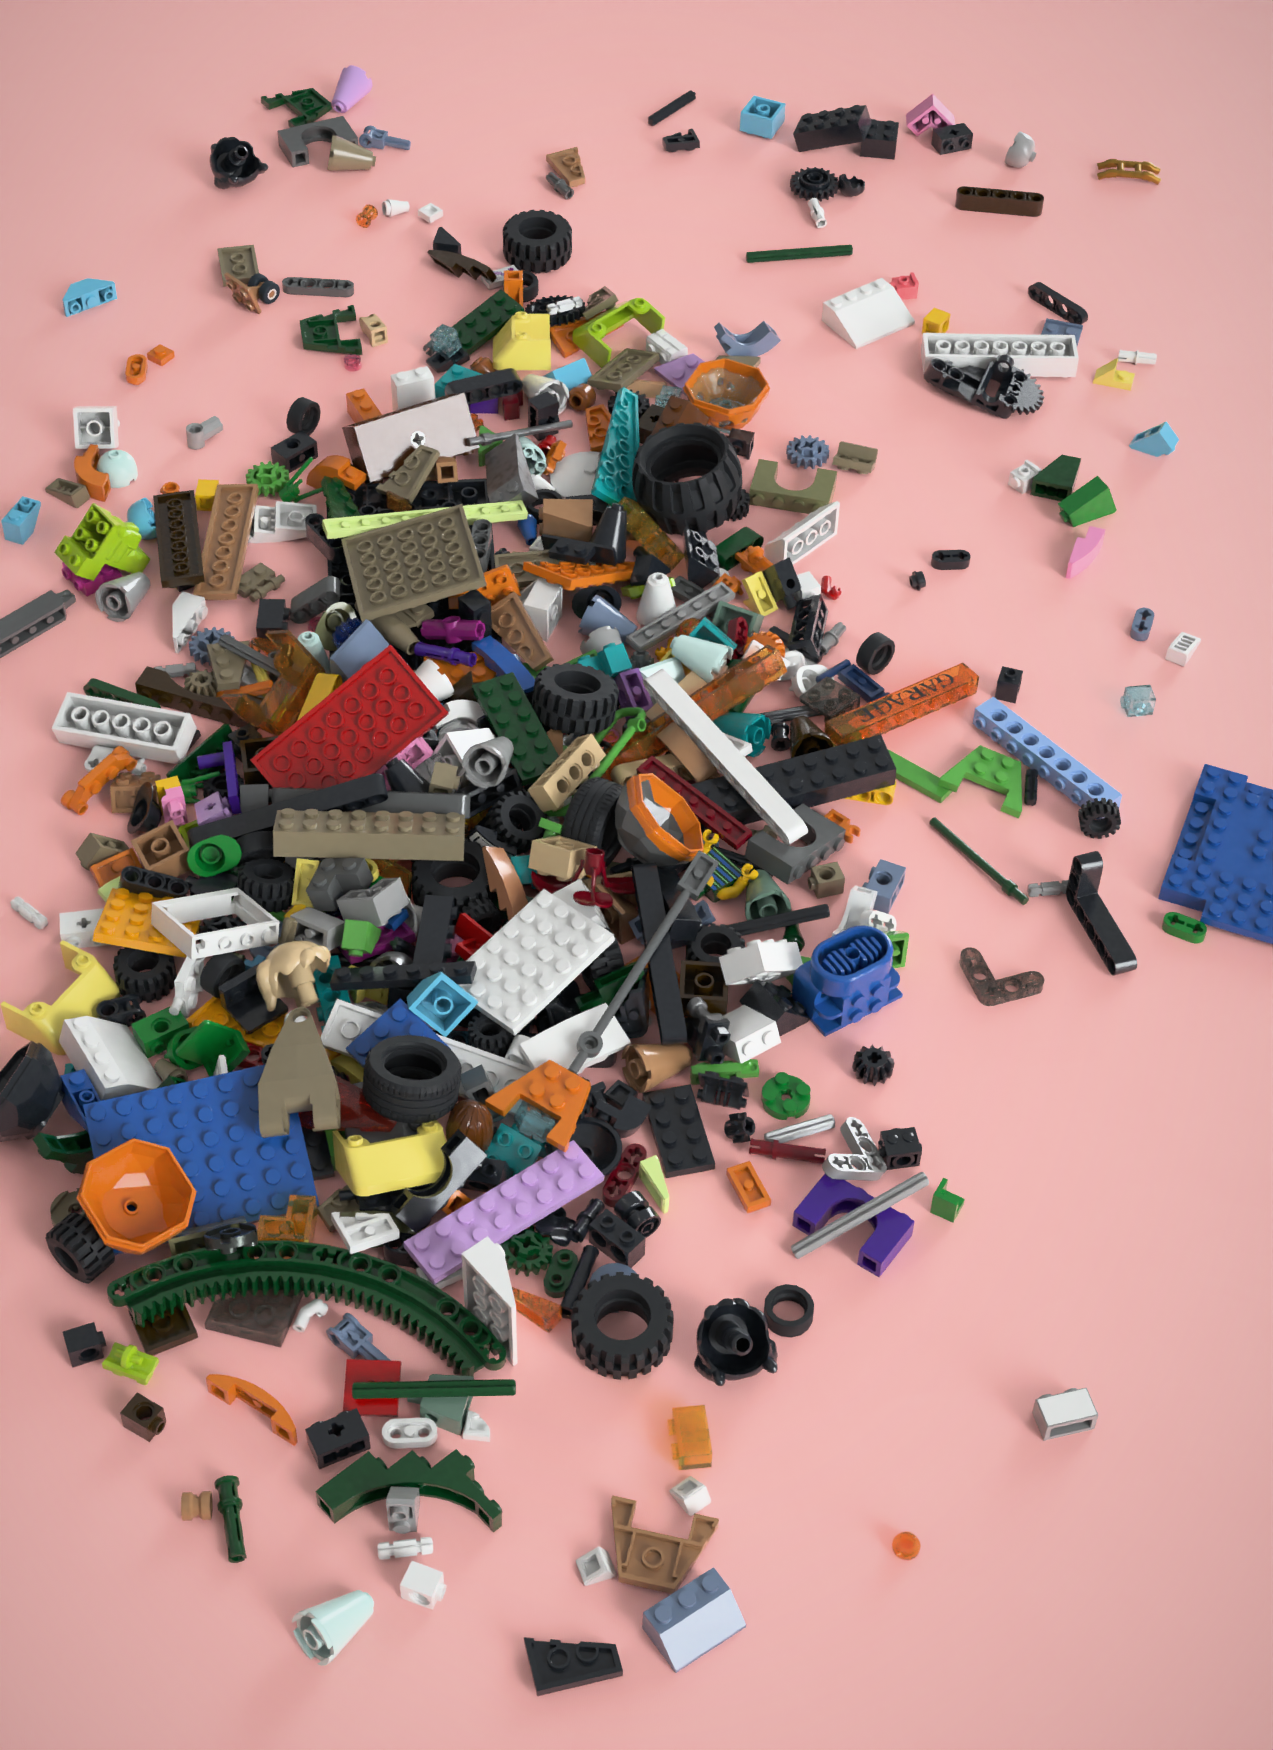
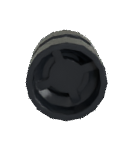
(637, 1213)

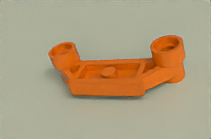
(97, 778)

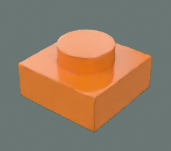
(160, 355)

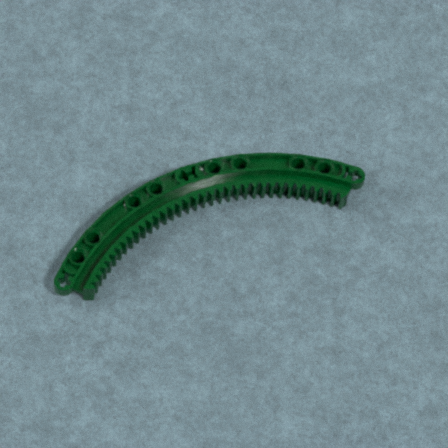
(316, 1270)

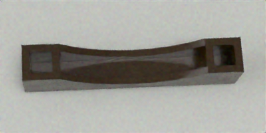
(167, 693)

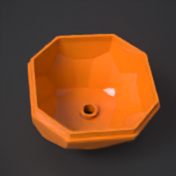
(141, 1177)

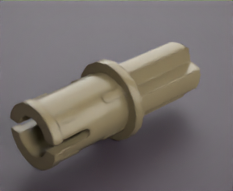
(288, 930)

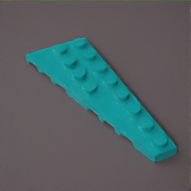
(619, 450)

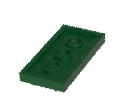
(486, 321)

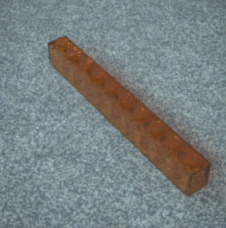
(713, 699)

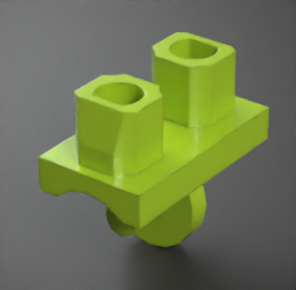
(130, 1363)

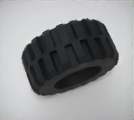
(537, 241)
(575, 698)
(428, 874)
(614, 1355)

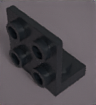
(246, 1004)

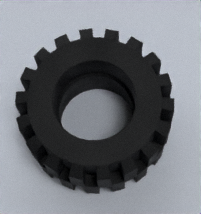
(524, 810)
(267, 883)
(713, 940)
(605, 963)
(148, 984)
(79, 1248)

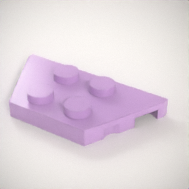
(678, 370)

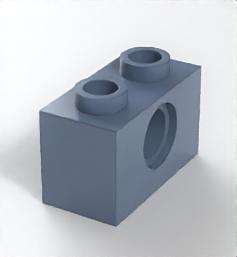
(887, 880)

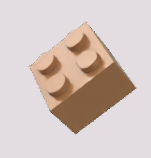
(163, 850)

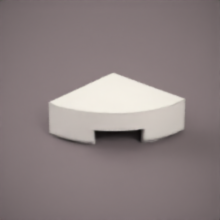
(476, 1428)

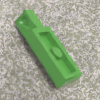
(728, 1068)

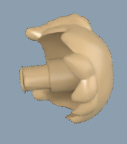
(290, 973)

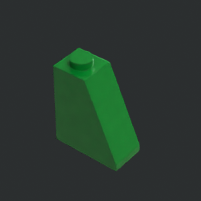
(1087, 503)

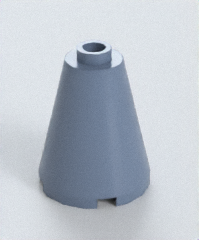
(604, 614)

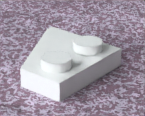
(365, 1230)

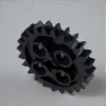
(540, 307)

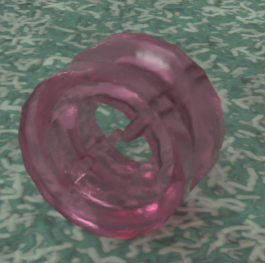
(352, 362)

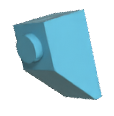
(1156, 440)

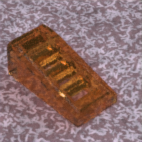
(537, 1309)

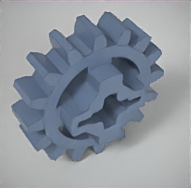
(809, 452)
(199, 643)

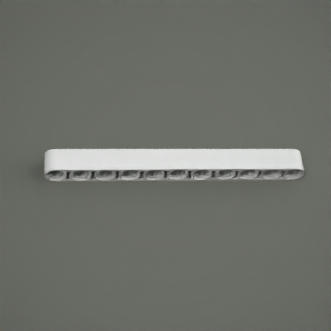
(725, 757)

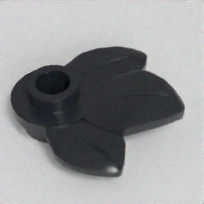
(556, 1226)

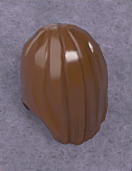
(473, 1121)

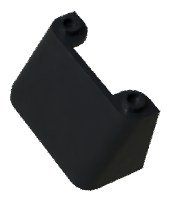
(631, 1015)

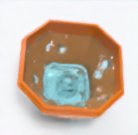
(727, 392)

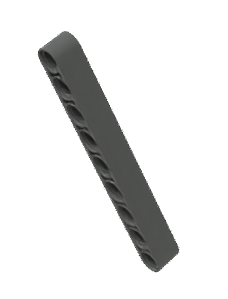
(399, 801)

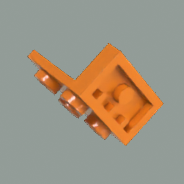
(499, 584)

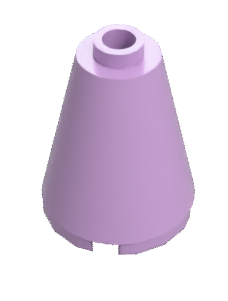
(350, 88)

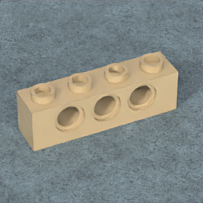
(567, 773)

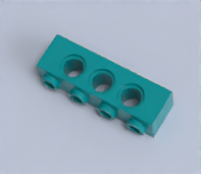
(324, 993)

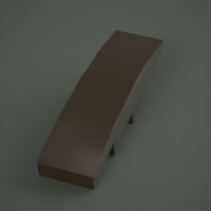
(459, 264)

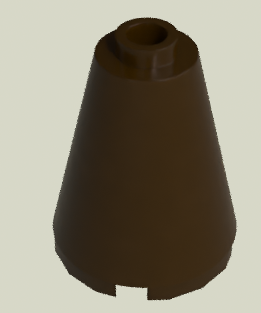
(807, 737)

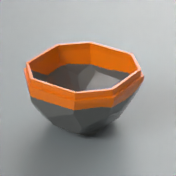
(656, 822)

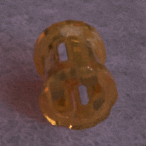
(366, 215)

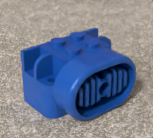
(847, 978)

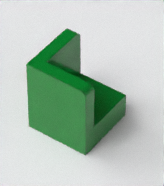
(946, 1203)

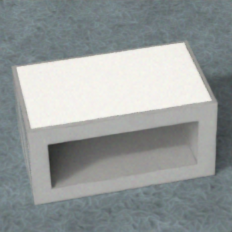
(1065, 1413)

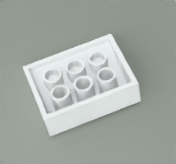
(867, 313)
(108, 1056)
(490, 1293)

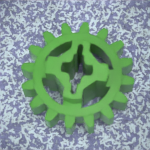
(268, 477)

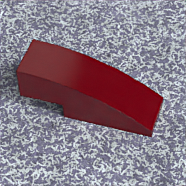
(511, 406)

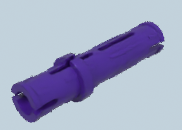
(453, 655)

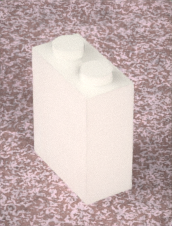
(412, 387)
(749, 1033)

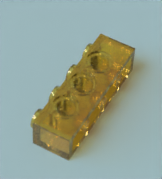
(650, 534)

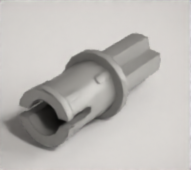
(831, 637)

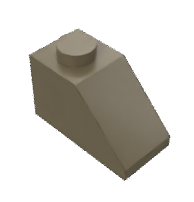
(98, 848)

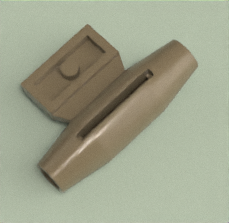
(396, 626)

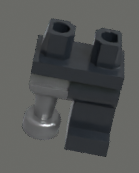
(706, 1032)

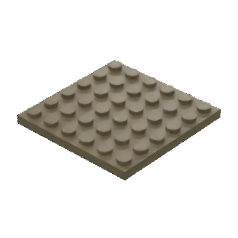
(413, 563)

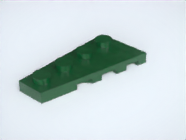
(338, 498)

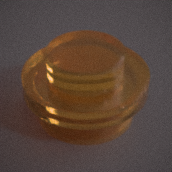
(906, 1546)

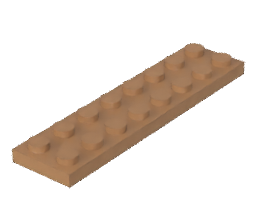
(227, 541)

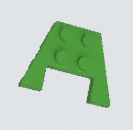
(992, 771)

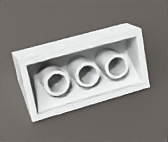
(805, 535)

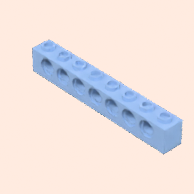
(1042, 754)

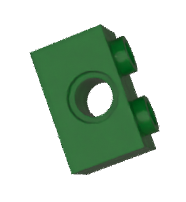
(157, 1029)

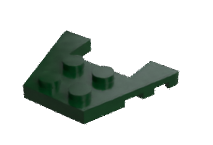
(306, 103)
(322, 333)

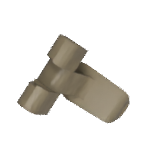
(297, 1079)

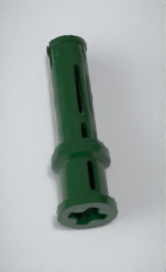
(230, 1507)

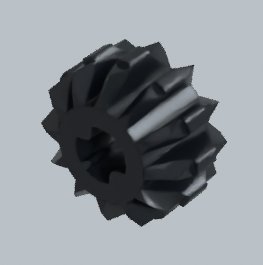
(873, 1065)

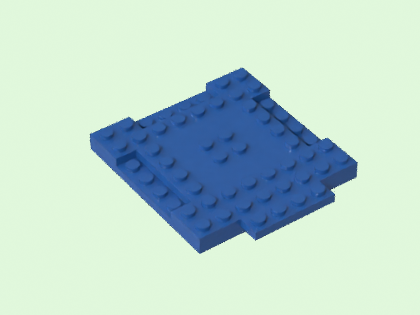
(1226, 855)

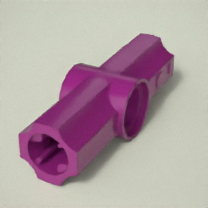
(453, 629)

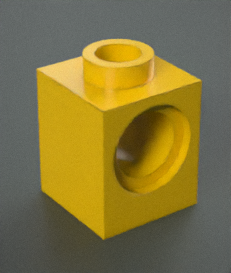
(936, 321)
(205, 494)

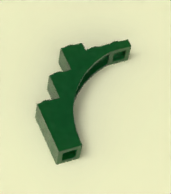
(76, 1148)
(370, 1481)

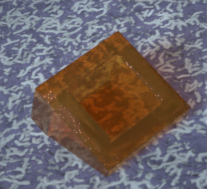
(397, 502)

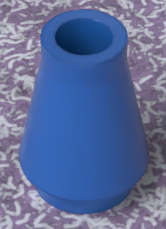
(528, 529)

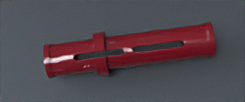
(787, 1151)

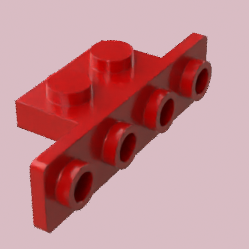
(473, 934)

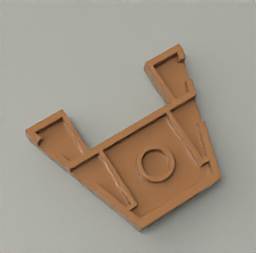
(655, 1558)

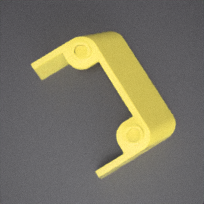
(523, 343)
(44, 1022)
(390, 1163)

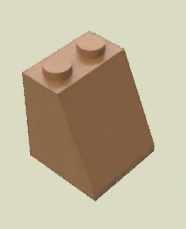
(567, 518)

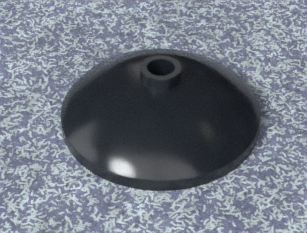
(598, 1142)

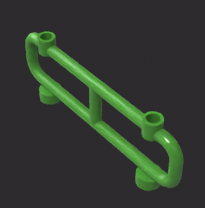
(634, 725)

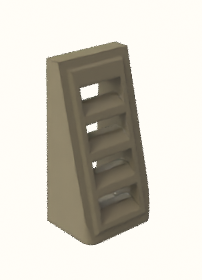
(68, 492)

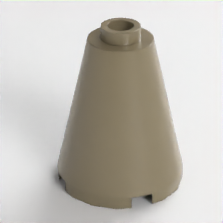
(349, 156)

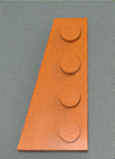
(563, 334)

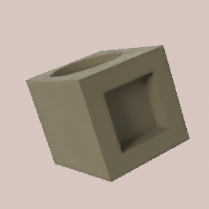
(826, 880)

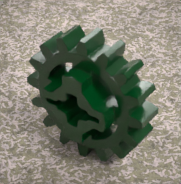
(527, 1252)

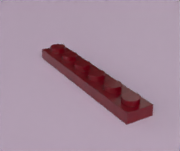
(705, 810)

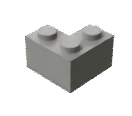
(376, 903)
(318, 928)

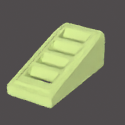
(653, 1179)

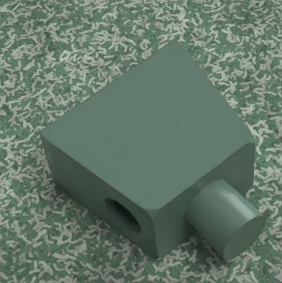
(446, 1412)

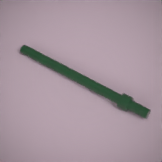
(1008, 886)

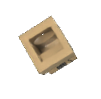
(374, 329)

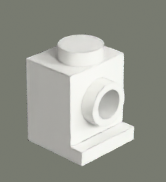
(1022, 477)

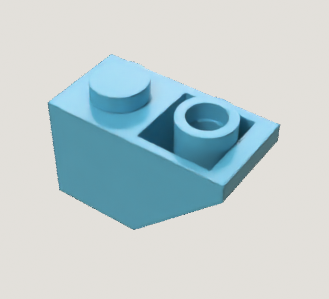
(21, 520)

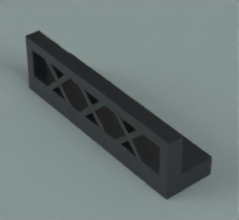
(813, 622)

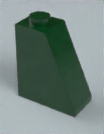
(1057, 479)

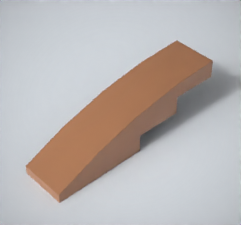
(504, 881)

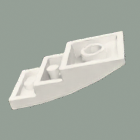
(280, 522)
(560, 1041)

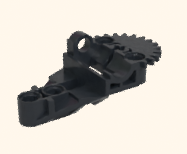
(969, 383)

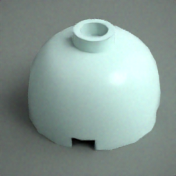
(119, 466)

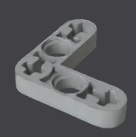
(868, 1162)

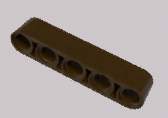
(999, 201)

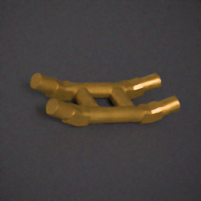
(1120, 172)

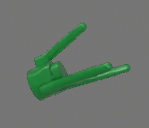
(291, 491)
(190, 787)

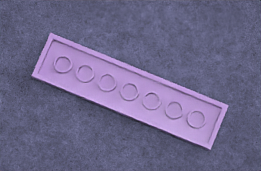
(504, 1210)

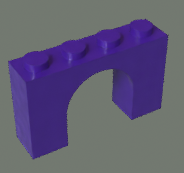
(838, 1196)

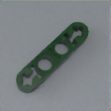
(102, 689)

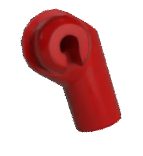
(826, 589)

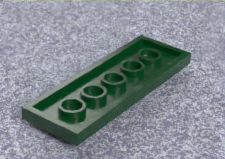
(515, 719)

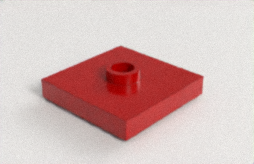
(371, 1371)

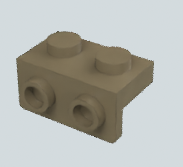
(855, 457)

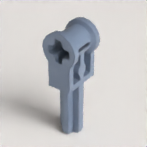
(380, 139)
(354, 1339)

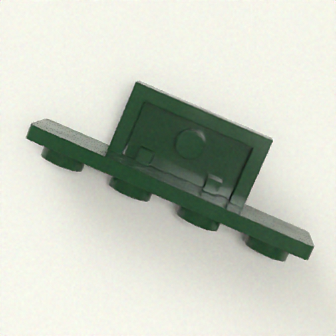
(189, 768)

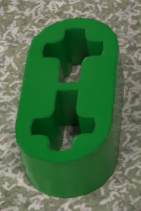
(1184, 927)

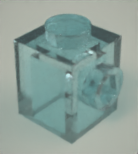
(1138, 700)

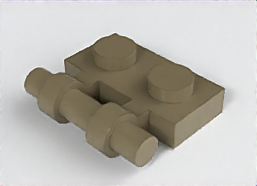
(259, 582)

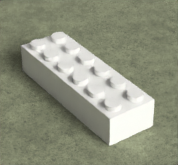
(138, 728)

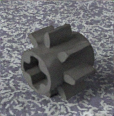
(641, 659)

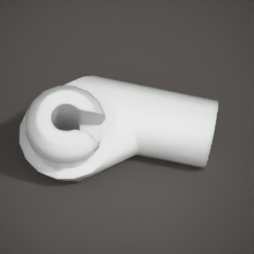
(307, 1311)

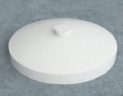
(575, 474)

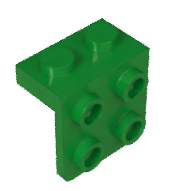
(209, 1042)

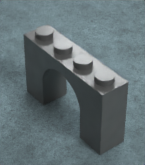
(294, 139)
(792, 862)

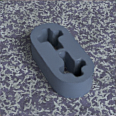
(1138, 623)

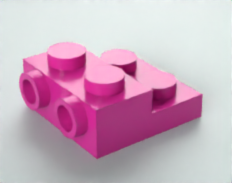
(88, 586)

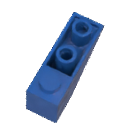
(78, 1092)

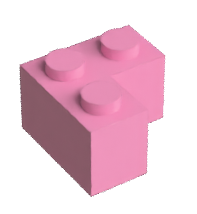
(929, 114)

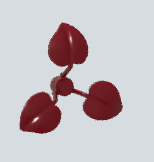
(593, 865)

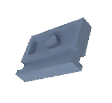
(1057, 327)

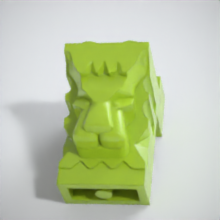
(102, 541)

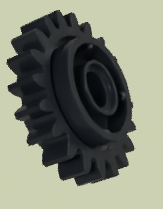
(814, 184)

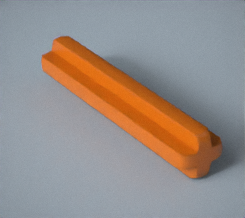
(252, 689)

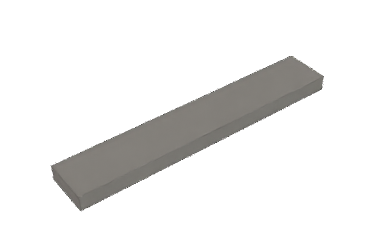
(667, 624)

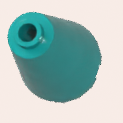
(747, 727)

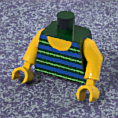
(728, 879)

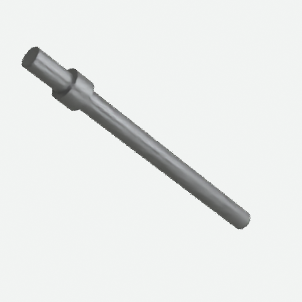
(487, 438)

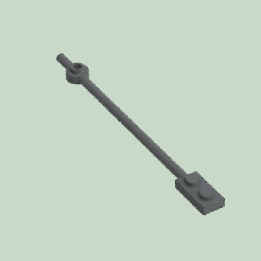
(690, 886)

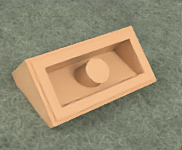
(647, 387)

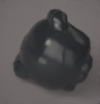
(234, 163)
(734, 1342)

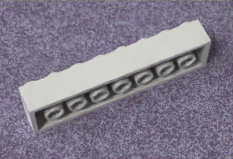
(1034, 353)

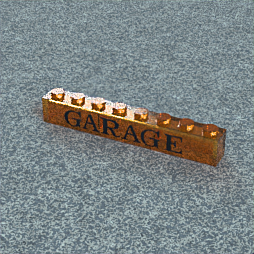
(903, 705)

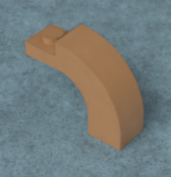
(687, 753)

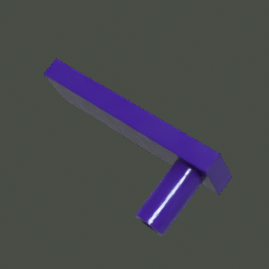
(228, 759)

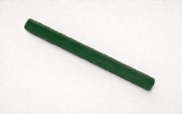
(799, 253)
(440, 1388)

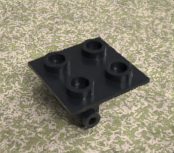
(734, 1085)

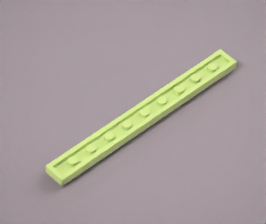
(351, 526)

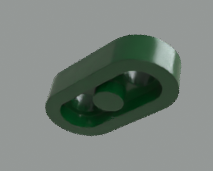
(560, 1271)

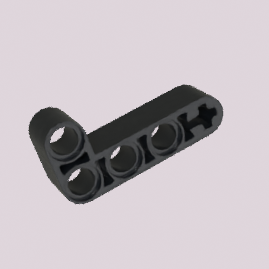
(487, 386)

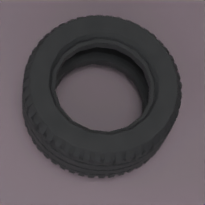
(592, 816)
(411, 1099)

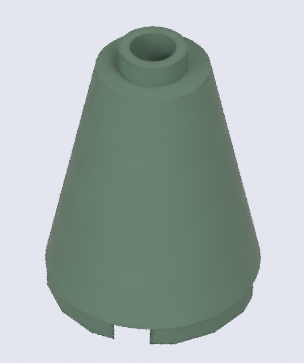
(765, 897)

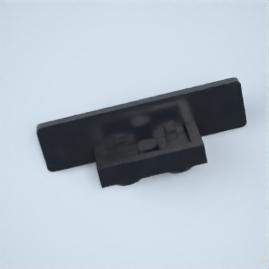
(578, 551)

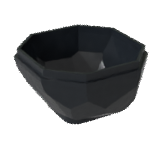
(28, 1092)

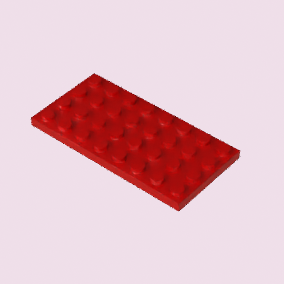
(353, 727)

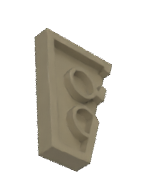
(599, 301)
(411, 476)

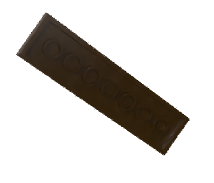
(178, 539)

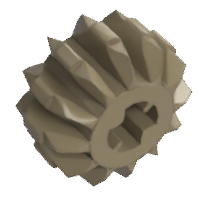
(201, 683)

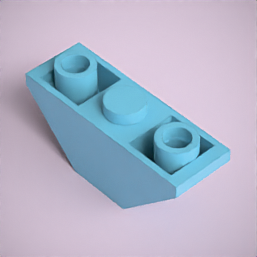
(88, 294)

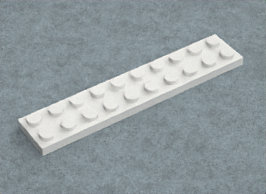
(350, 1021)

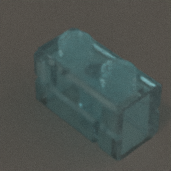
(533, 1122)

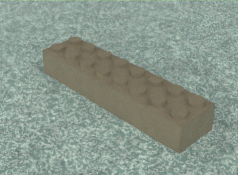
(369, 835)

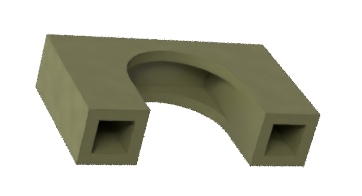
(767, 493)

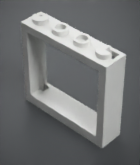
(260, 931)

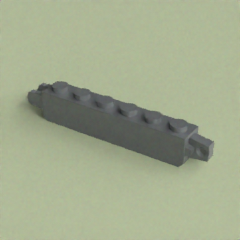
(33, 619)

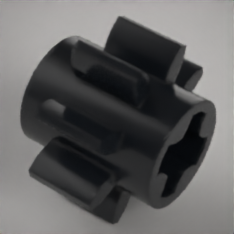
(739, 1127)

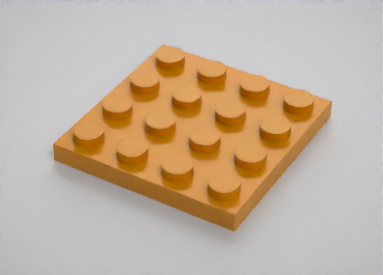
(128, 924)

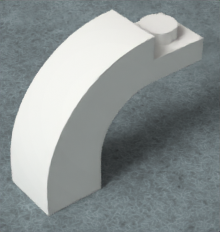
(461, 711)
(858, 901)

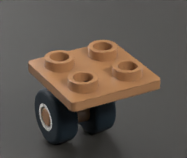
(258, 288)

